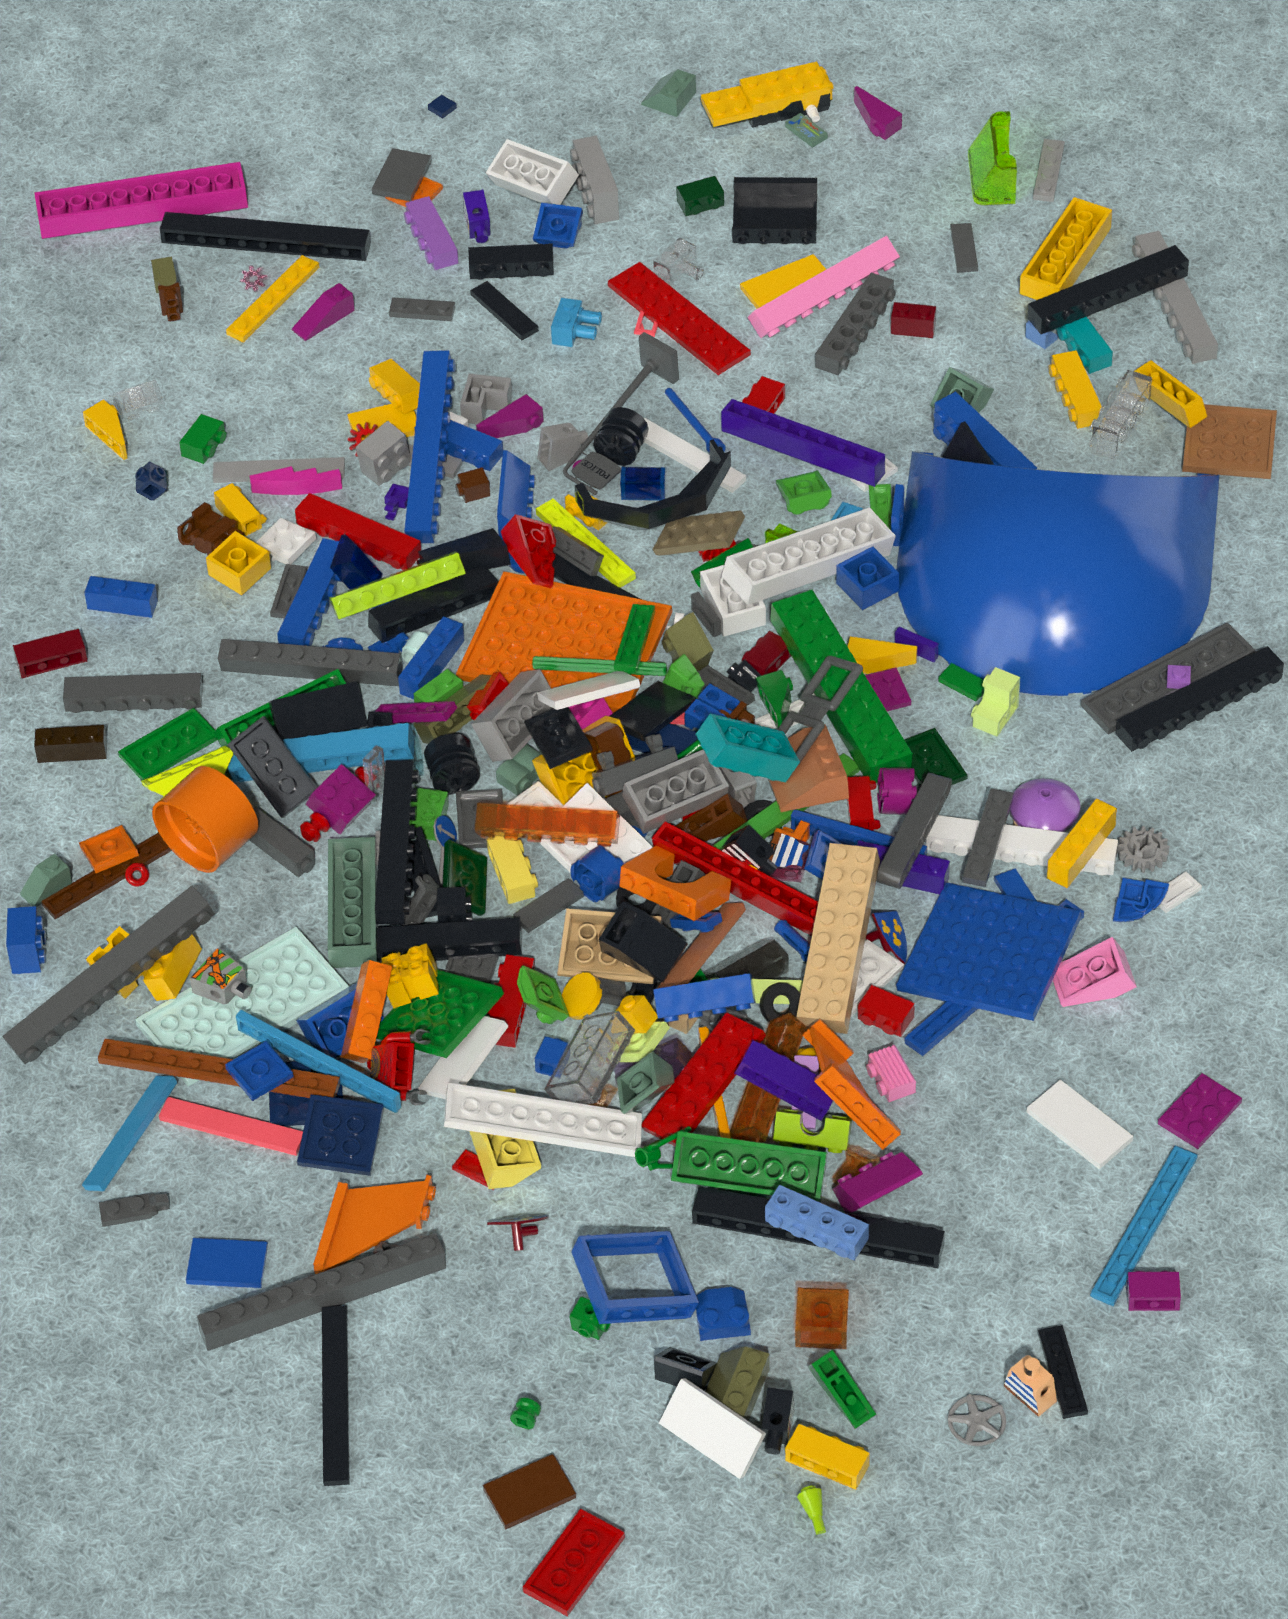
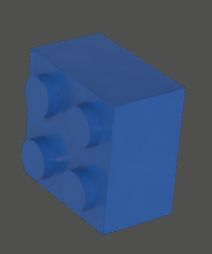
(867, 578)
(25, 940)

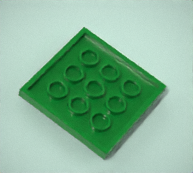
(446, 1015)

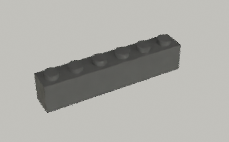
(133, 692)

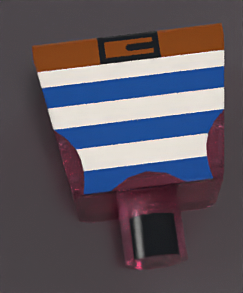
(789, 857)

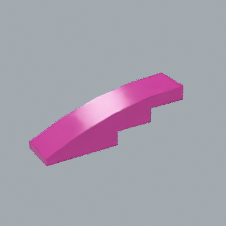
(287, 482)

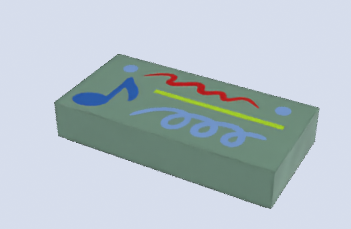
(806, 130)

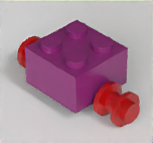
(337, 803)

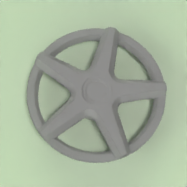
(976, 1419)

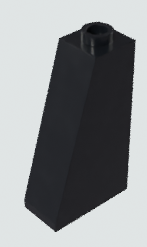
(474, 551)

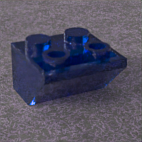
(353, 565)

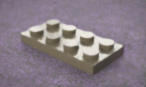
(699, 533)

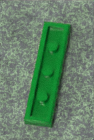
(634, 638)

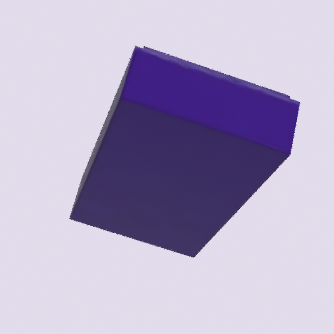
(925, 647)

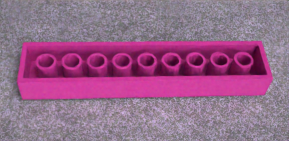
(140, 199)

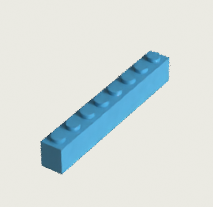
(344, 748)

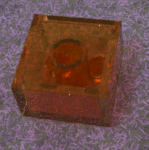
(822, 1318)

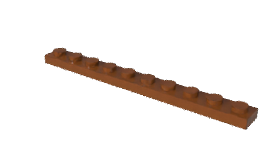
(205, 1068)

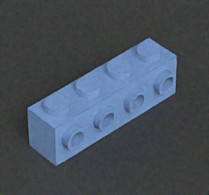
(816, 1223)

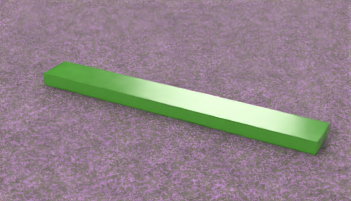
(772, 818)

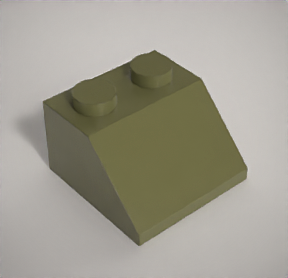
(688, 639)

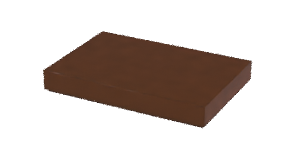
(529, 1491)

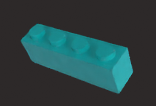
(1089, 344)

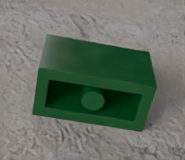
(700, 196)

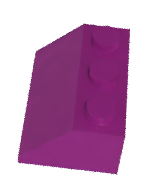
(875, 1181)

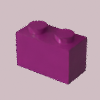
(1153, 1291)

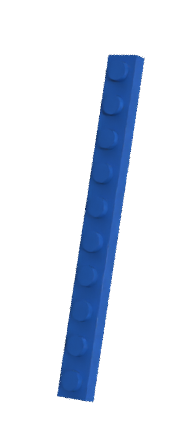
(947, 1017)

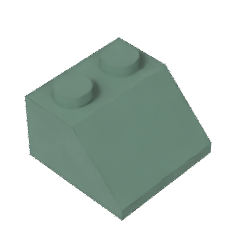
(672, 93)
(968, 387)
(644, 1082)

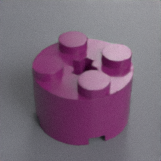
(895, 790)

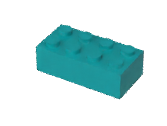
(747, 748)

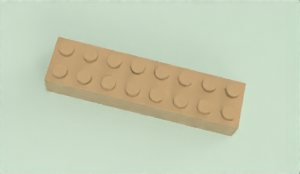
(838, 936)

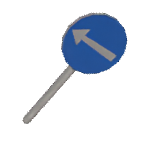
(443, 831)

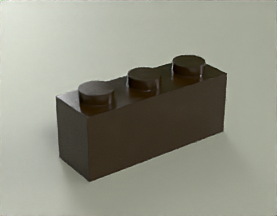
(70, 743)

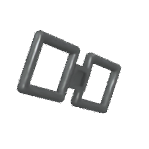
(818, 707)

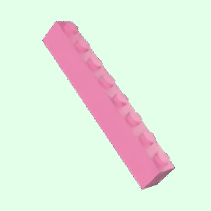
(822, 287)

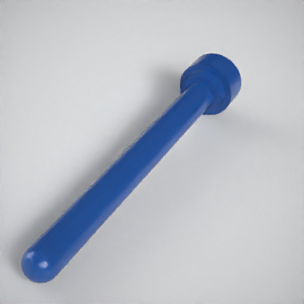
(700, 429)

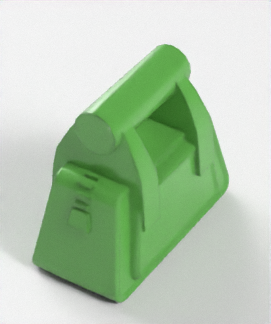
(684, 677)

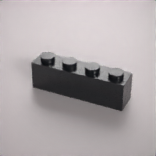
(511, 261)

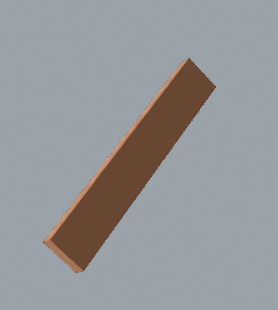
(703, 946)

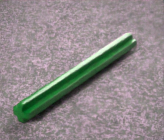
(594, 665)

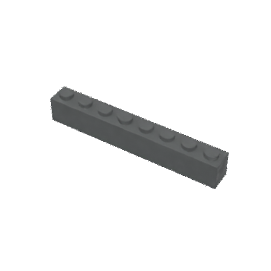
(309, 661)

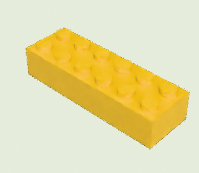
(1066, 249)

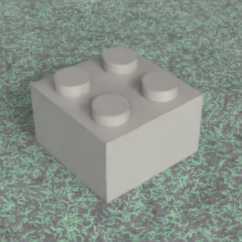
(383, 453)

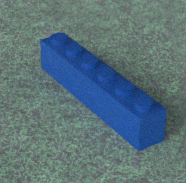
(311, 598)

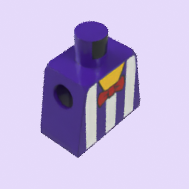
(477, 223)

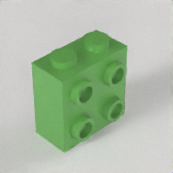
(429, 807)

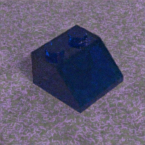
(643, 483)

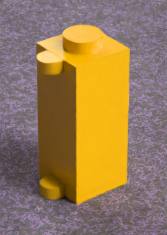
(235, 506)

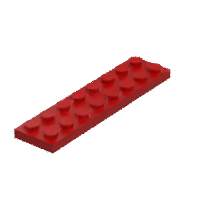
(679, 318)

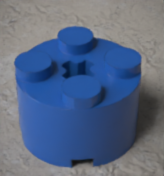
(597, 873)

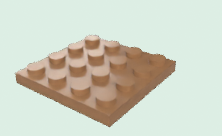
(1231, 442)

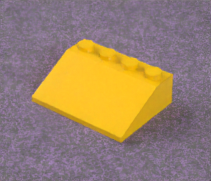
(571, 776)

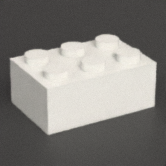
(727, 604)

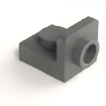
(612, 992)

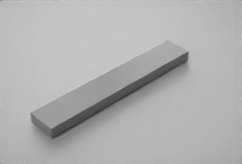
(241, 470)

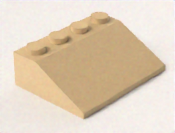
(582, 950)

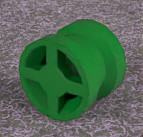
(525, 1413)

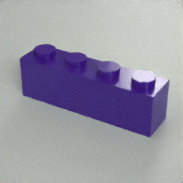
(926, 874)
(784, 1079)

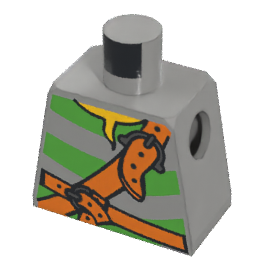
(220, 979)

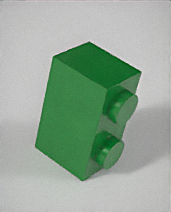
(202, 439)

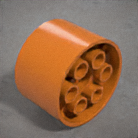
(205, 819)

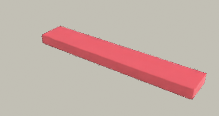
(231, 1126)

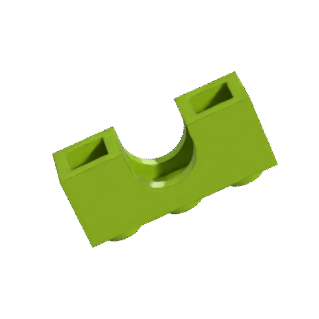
(791, 1130)

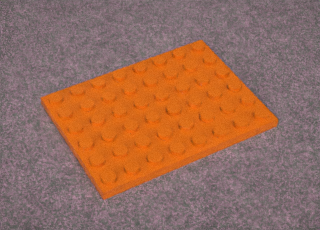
(554, 622)

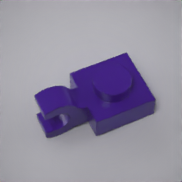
(395, 499)

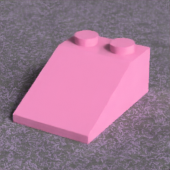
(1094, 975)

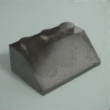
(761, 959)

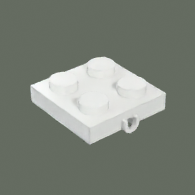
(286, 541)

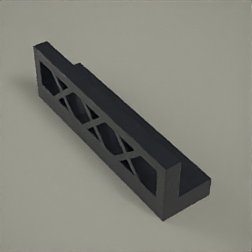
(422, 864)

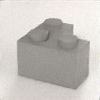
(484, 393)

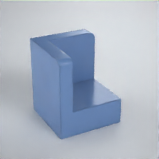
(1043, 340)

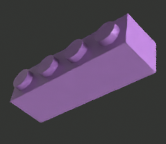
(431, 233)

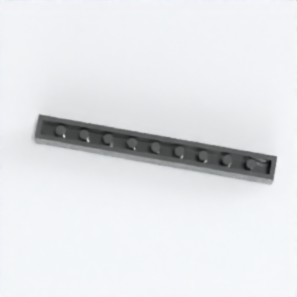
(108, 975)
(321, 1290)

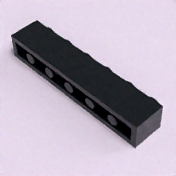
(432, 604)
(454, 939)

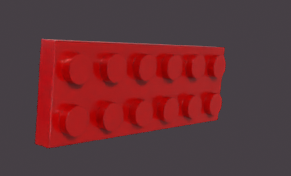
(702, 1078)

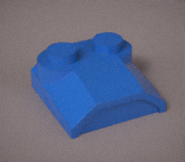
(557, 225)
(722, 1314)

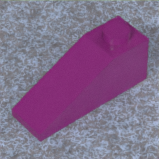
(878, 116)
(325, 311)
(513, 419)

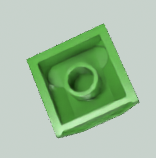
(805, 492)
(542, 995)

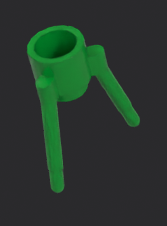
(651, 1153)

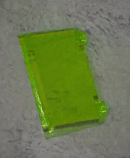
(990, 165)

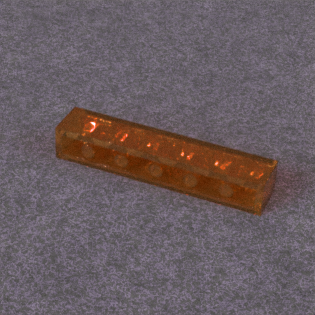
(547, 823)
(757, 1105)

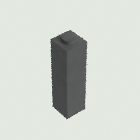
(282, 845)

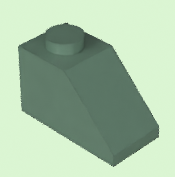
(46, 880)

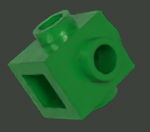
(585, 1321)

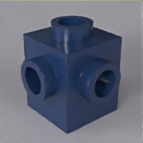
(151, 481)

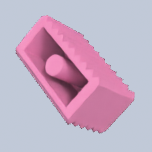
(891, 1074)

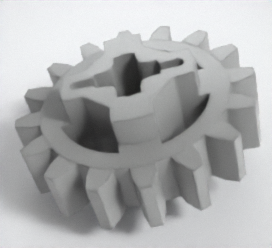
(1143, 849)

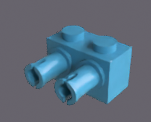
(568, 320)

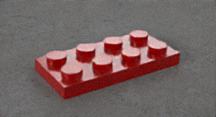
(573, 1562)

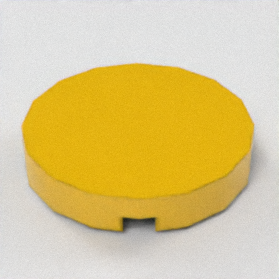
(582, 995)

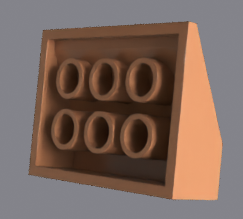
(817, 778)

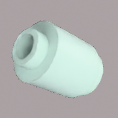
(413, 645)

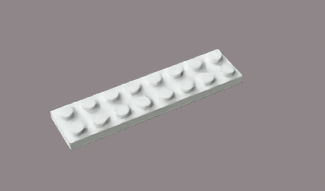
(542, 1119)

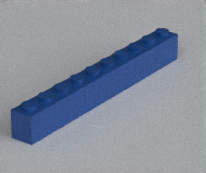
(429, 446)

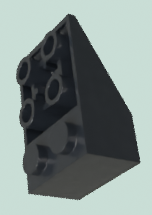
(641, 942)

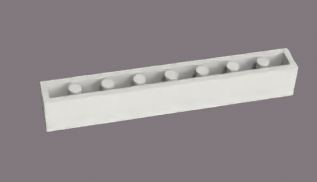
(1016, 844)

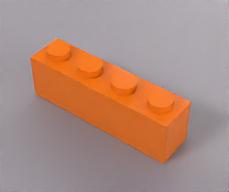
(366, 1011)

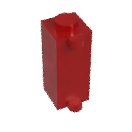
(860, 803)

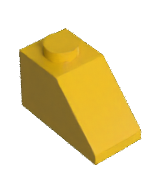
(638, 1012)

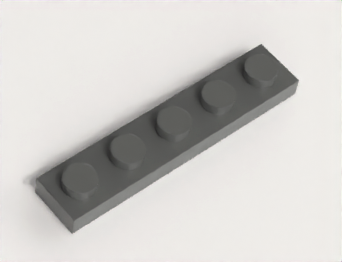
(988, 837)

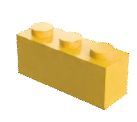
(395, 385)
(171, 970)
(827, 1456)

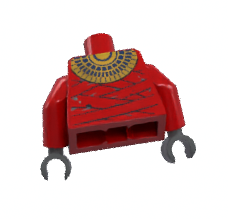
(393, 1063)

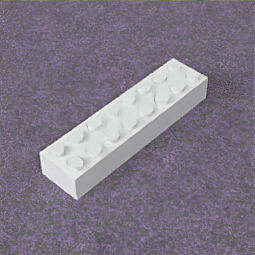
(805, 555)

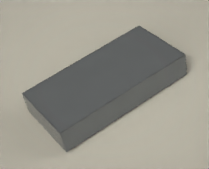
(705, 614)

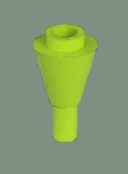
(811, 1501)

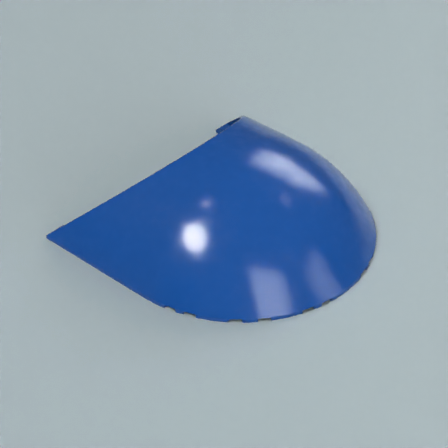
(1054, 569)

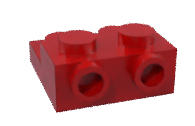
(484, 697)

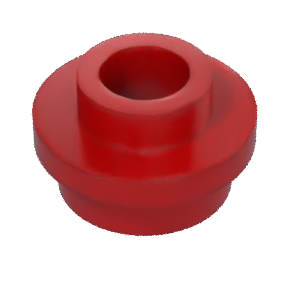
(141, 869)

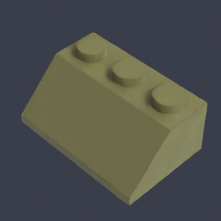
(739, 1379)

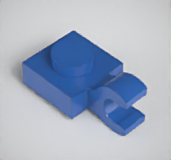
(391, 646)

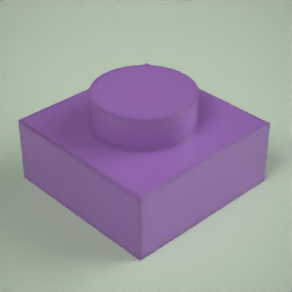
(1178, 676)

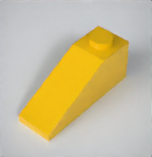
(104, 423)
(881, 655)

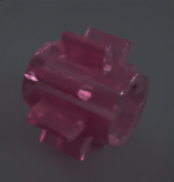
(256, 283)

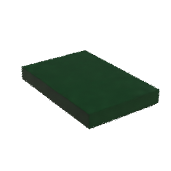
(934, 757)
(466, 869)

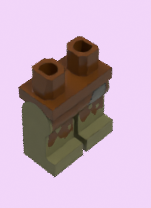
(167, 287)

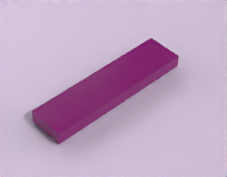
(419, 711)

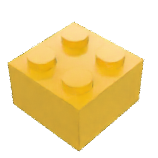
(238, 563)

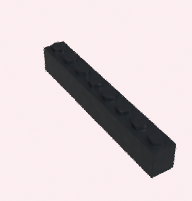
(1108, 289)
(1199, 699)
(395, 841)

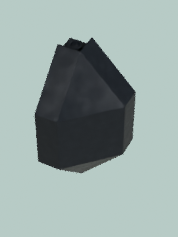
(691, 500)

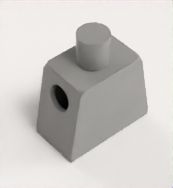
(559, 444)
(741, 786)

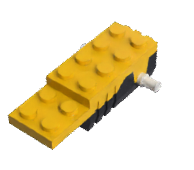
(772, 97)

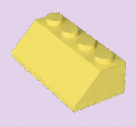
(505, 1159)

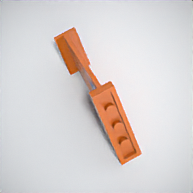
(845, 1088)
(369, 1216)

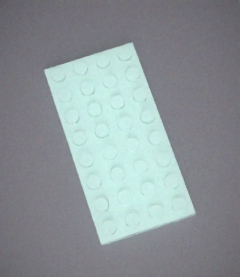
(285, 983)

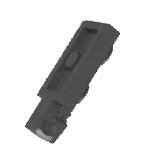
(132, 1208)

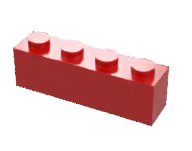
(511, 1005)

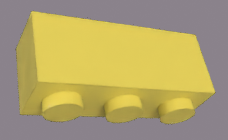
(512, 869)

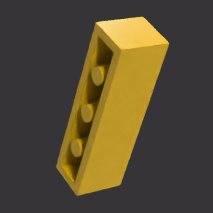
(1075, 387)
(1174, 395)
(1081, 843)

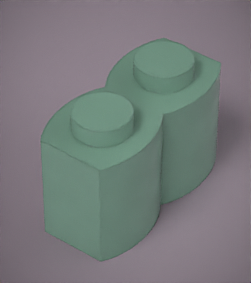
(519, 772)

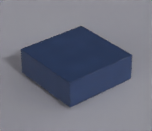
(442, 106)

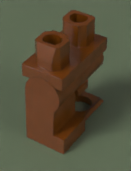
(206, 529)

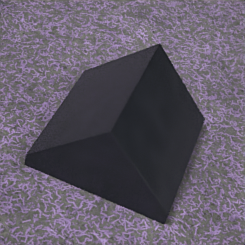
(674, 1365)

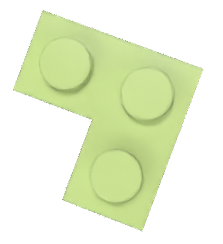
(998, 701)

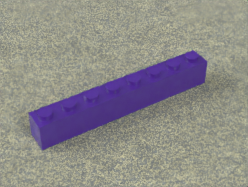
(803, 442)

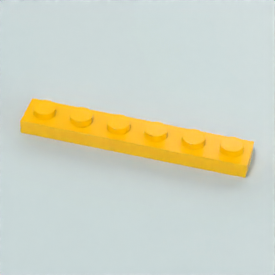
(272, 298)

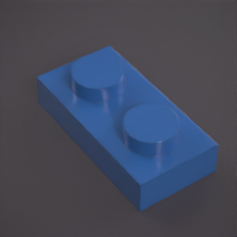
(704, 924)

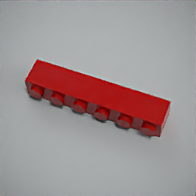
(370, 536)

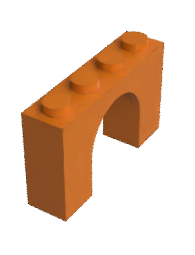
(693, 900)

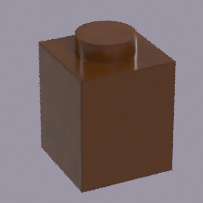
(473, 485)

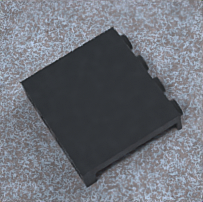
(775, 210)

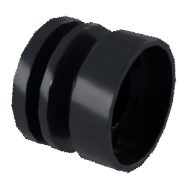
(621, 435)
(451, 763)

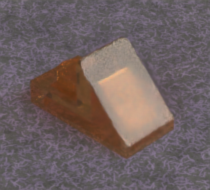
(855, 1159)

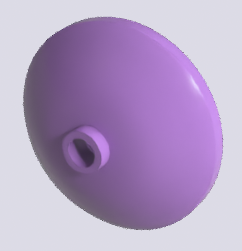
(1045, 805)

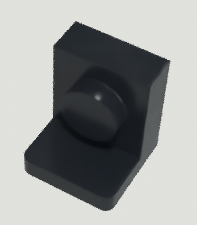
(743, 675)

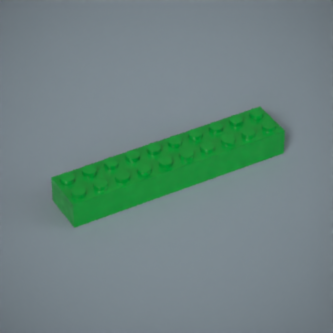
(861, 715)

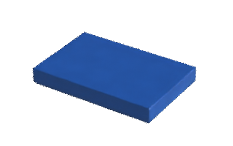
(226, 1263)

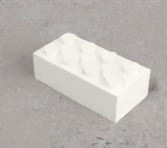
(532, 173)

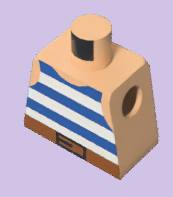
(1029, 1381)

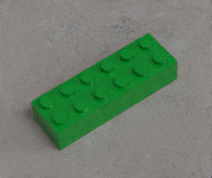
(747, 1165)

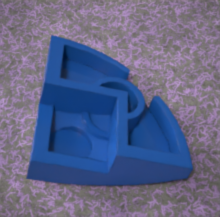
(1138, 899)

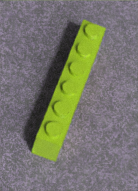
(397, 585)

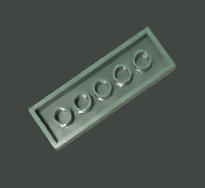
(352, 901)

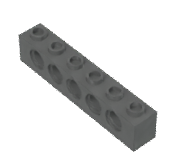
(855, 324)

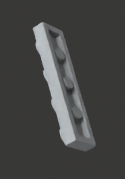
(1048, 170)

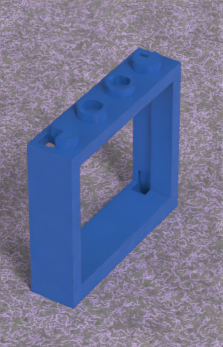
(636, 1309)

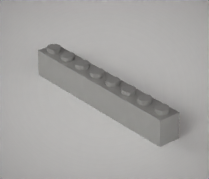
(1180, 306)

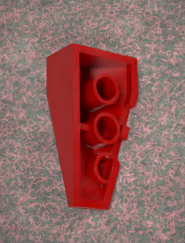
(532, 548)

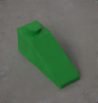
(775, 694)
(842, 1389)

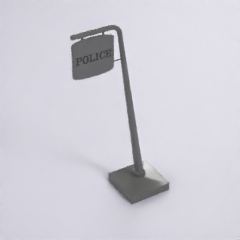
(595, 468)

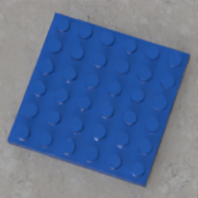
(989, 951)

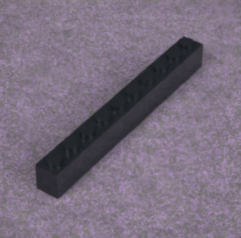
(265, 236)
(886, 1238)

